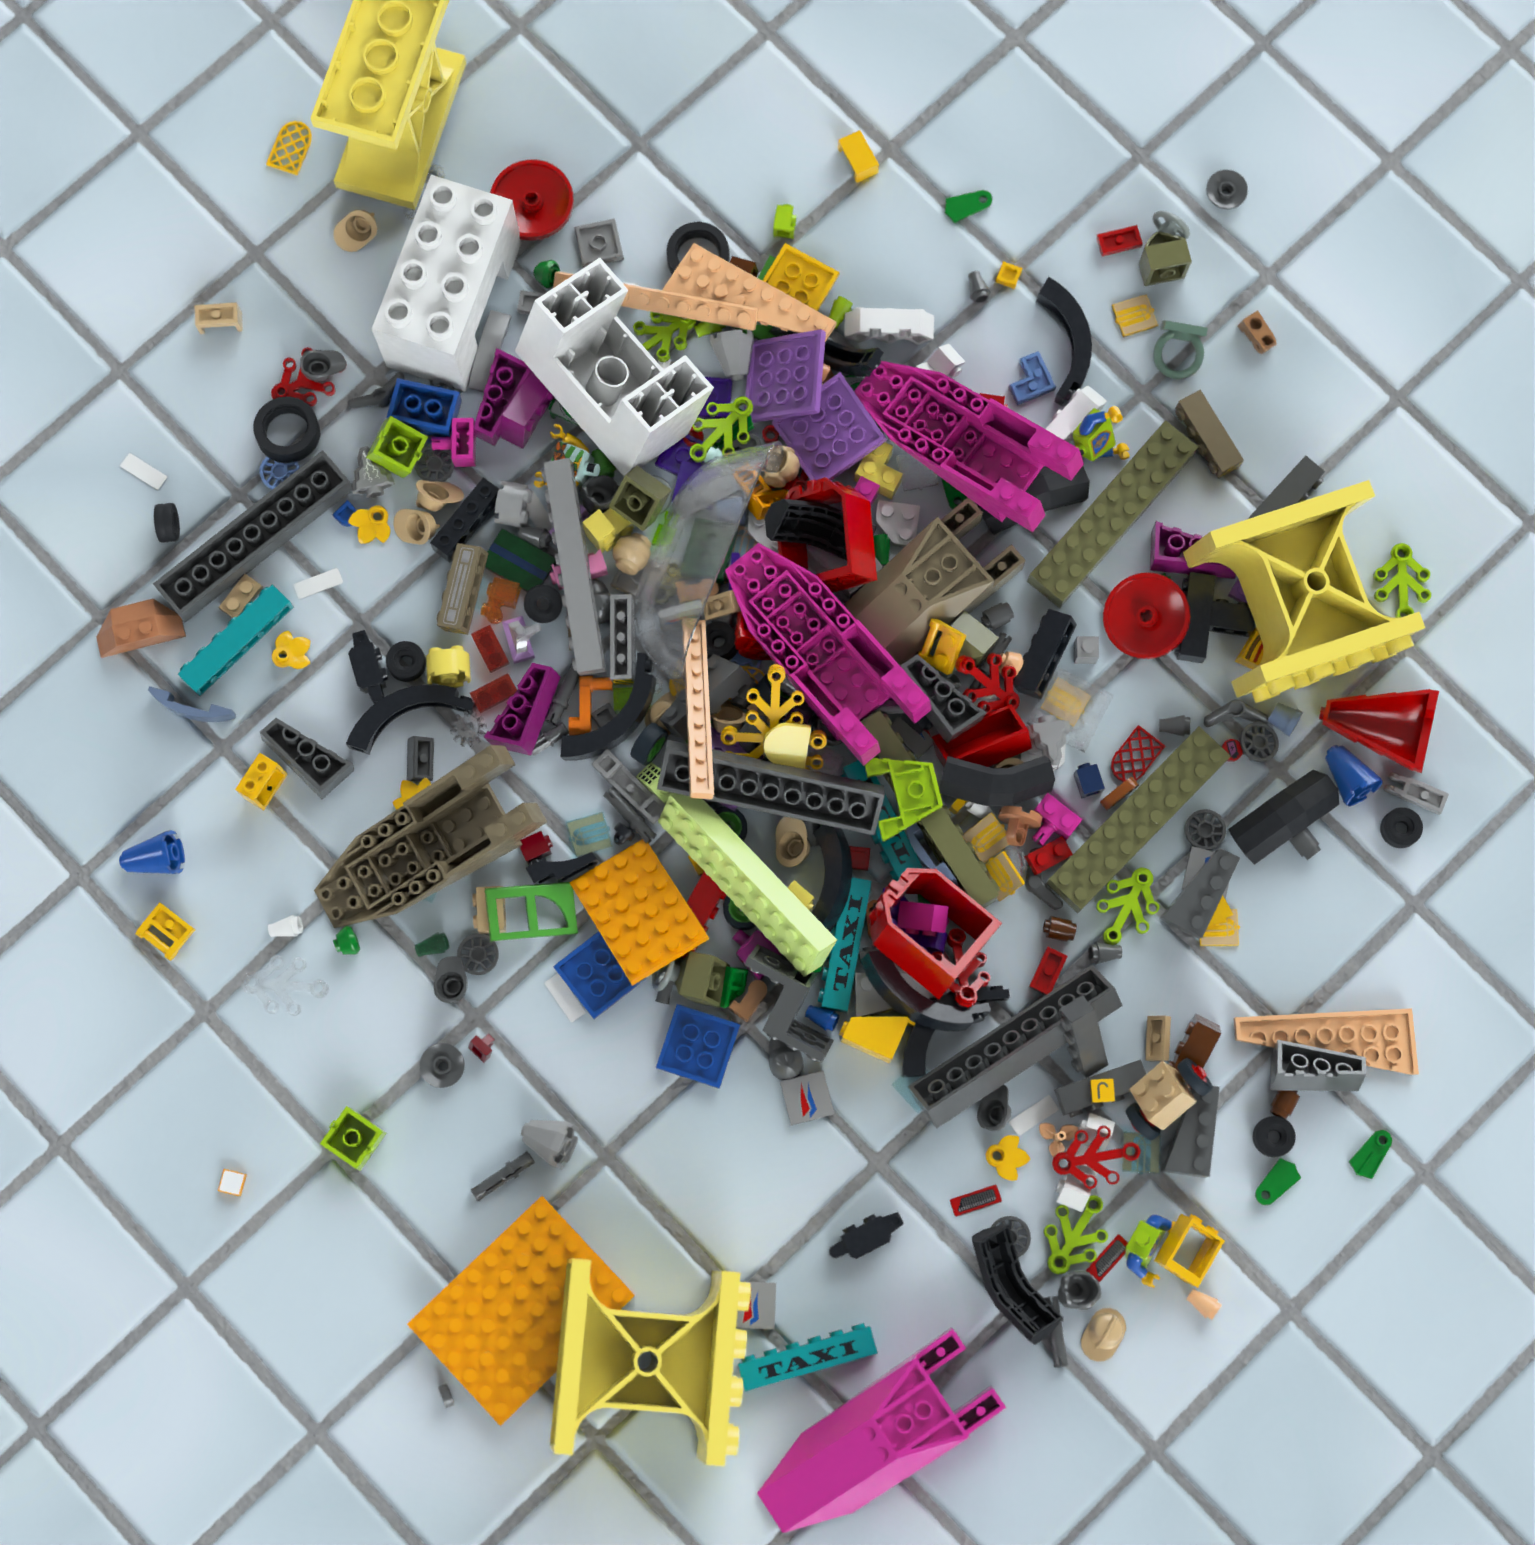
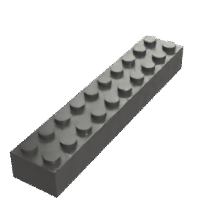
(253, 536)
(779, 789)
(1008, 1049)

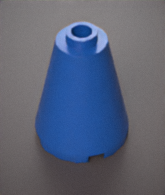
(1351, 775)
(156, 855)

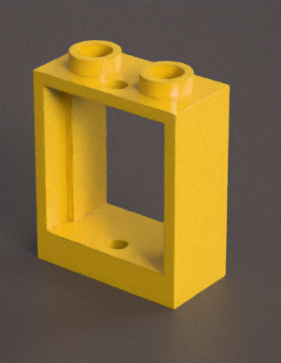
(258, 778)
(1204, 1257)

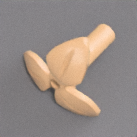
(1049, 1132)

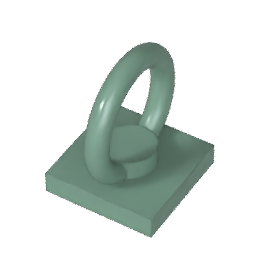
(1180, 332)

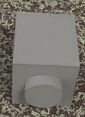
(1086, 649)

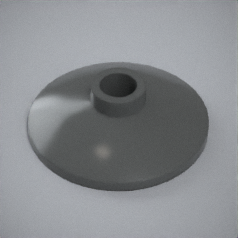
(1231, 182)
(430, 1065)

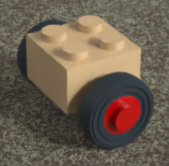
(1165, 1096)

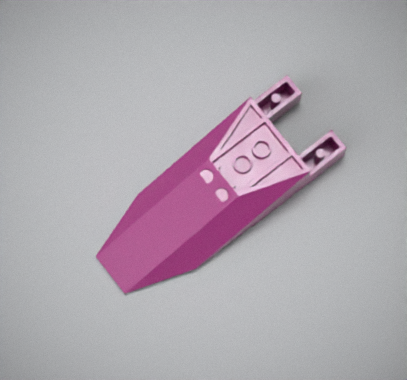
(967, 439)
(821, 647)
(874, 1441)

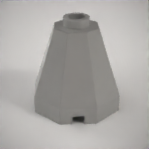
(733, 352)
(551, 1140)

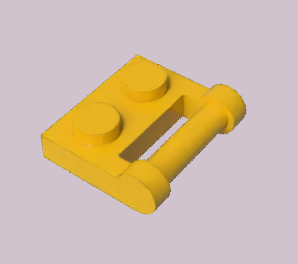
(947, 648)
(168, 924)

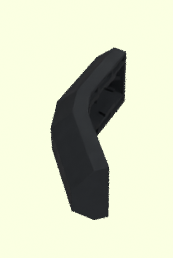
(1052, 491)
(807, 524)
(996, 785)
(1285, 815)
(1010, 1287)

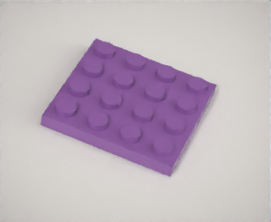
(786, 376)
(833, 437)

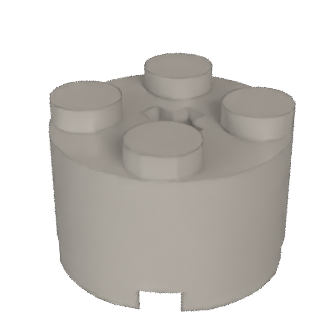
(512, 504)

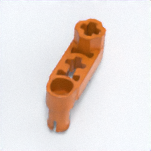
(587, 684)

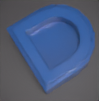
(343, 513)

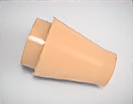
(1204, 1304)

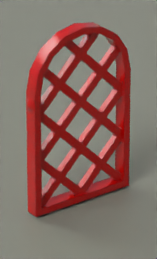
(1129, 739)

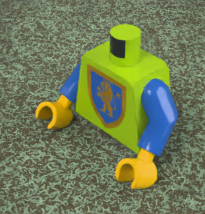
(1096, 436)
(1144, 1244)

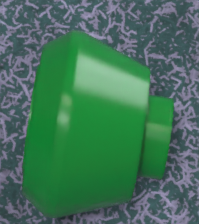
(545, 272)
(347, 941)

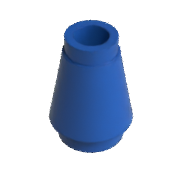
(822, 1017)

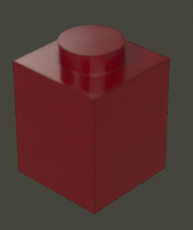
(536, 846)

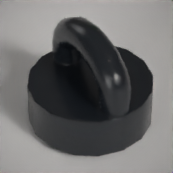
(623, 830)

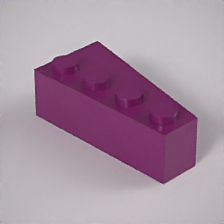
(504, 382)

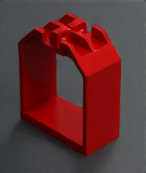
(857, 528)
(909, 954)

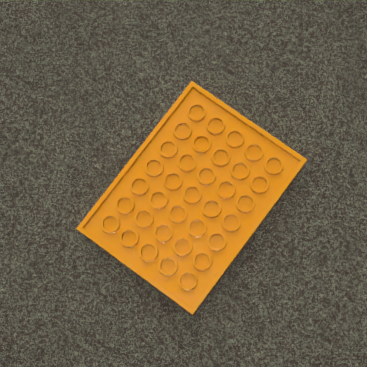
(504, 1311)

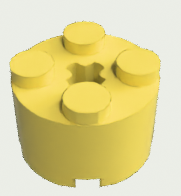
(448, 666)

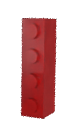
(704, 902)

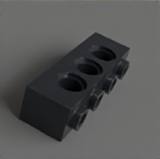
(465, 519)

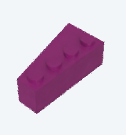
(525, 411)
(1168, 555)
(525, 711)

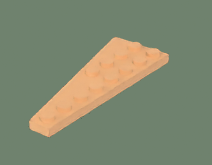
(716, 279)
(1379, 1035)

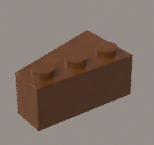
(1197, 1043)

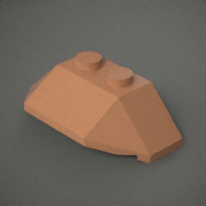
(138, 627)

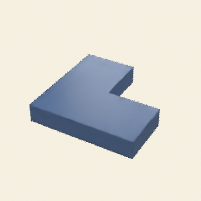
(1037, 381)

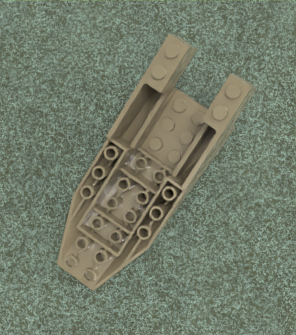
(930, 580)
(427, 843)

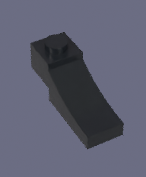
(543, 870)

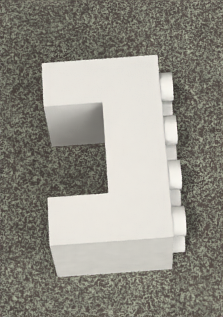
(444, 281)
(606, 374)

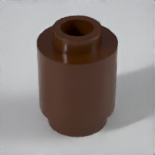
(1059, 929)
(1284, 1103)

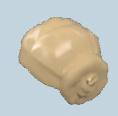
(787, 471)
(632, 553)

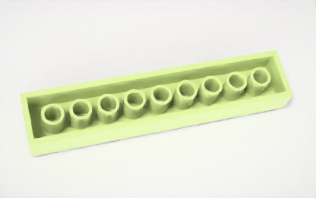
(747, 882)

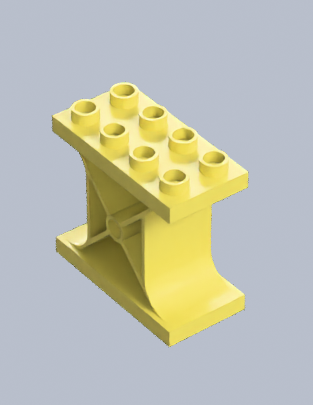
(389, 97)
(1304, 593)
(686, 1371)

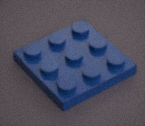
(594, 975)
(698, 1046)

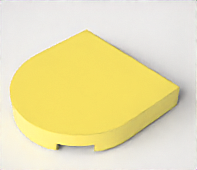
(787, 744)

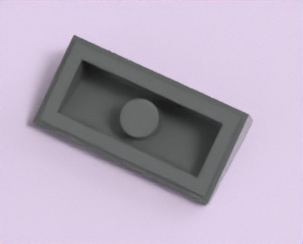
(420, 758)

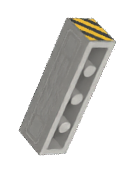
(622, 640)

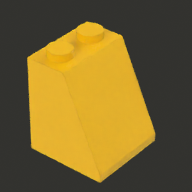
(874, 1035)

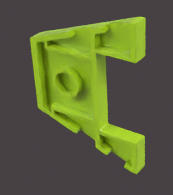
(914, 791)

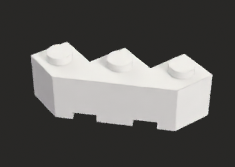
(889, 325)
(945, 361)
(1072, 415)
(1070, 1189)

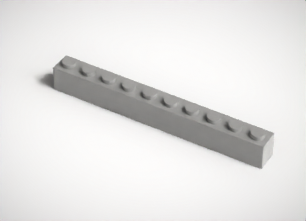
(574, 566)

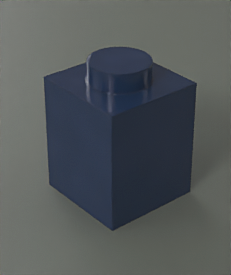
(1088, 780)

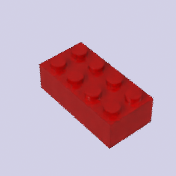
(989, 742)

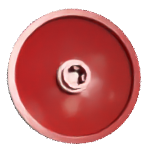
(539, 197)
(1146, 615)

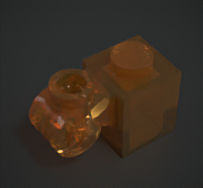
(500, 593)

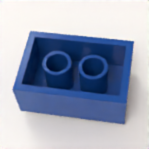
(425, 407)

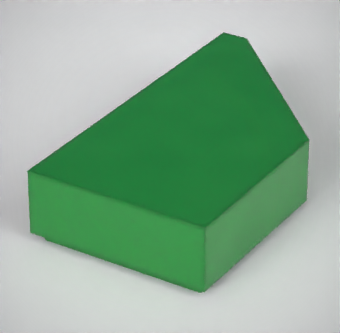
(733, 985)

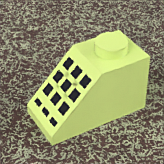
(649, 778)

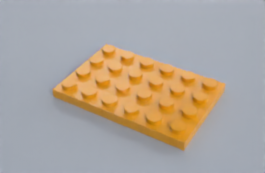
(639, 911)

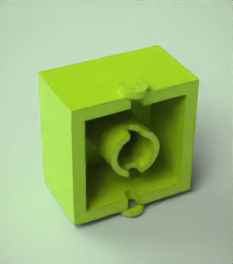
(397, 447)
(353, 1138)

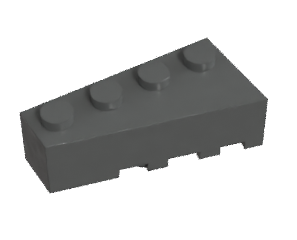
(724, 681)
(951, 710)
(310, 761)
(1201, 896)
(1314, 1069)
(1194, 1138)

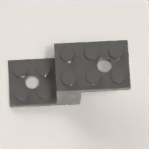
(782, 1020)

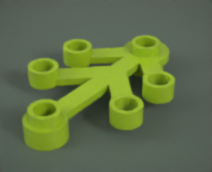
(665, 333)
(723, 426)
(1402, 579)
(1129, 903)
(1073, 1238)

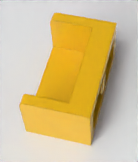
(859, 155)

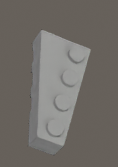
(870, 1003)

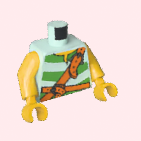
(578, 452)

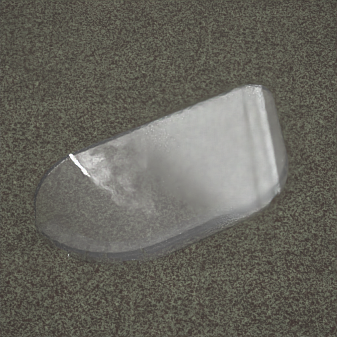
(693, 551)

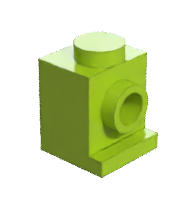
(784, 222)

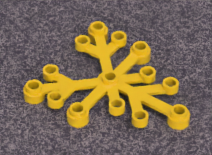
(774, 713)

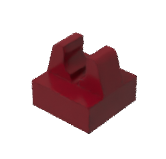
(481, 1047)

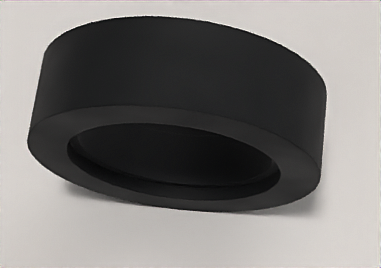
(691, 231)
(281, 406)

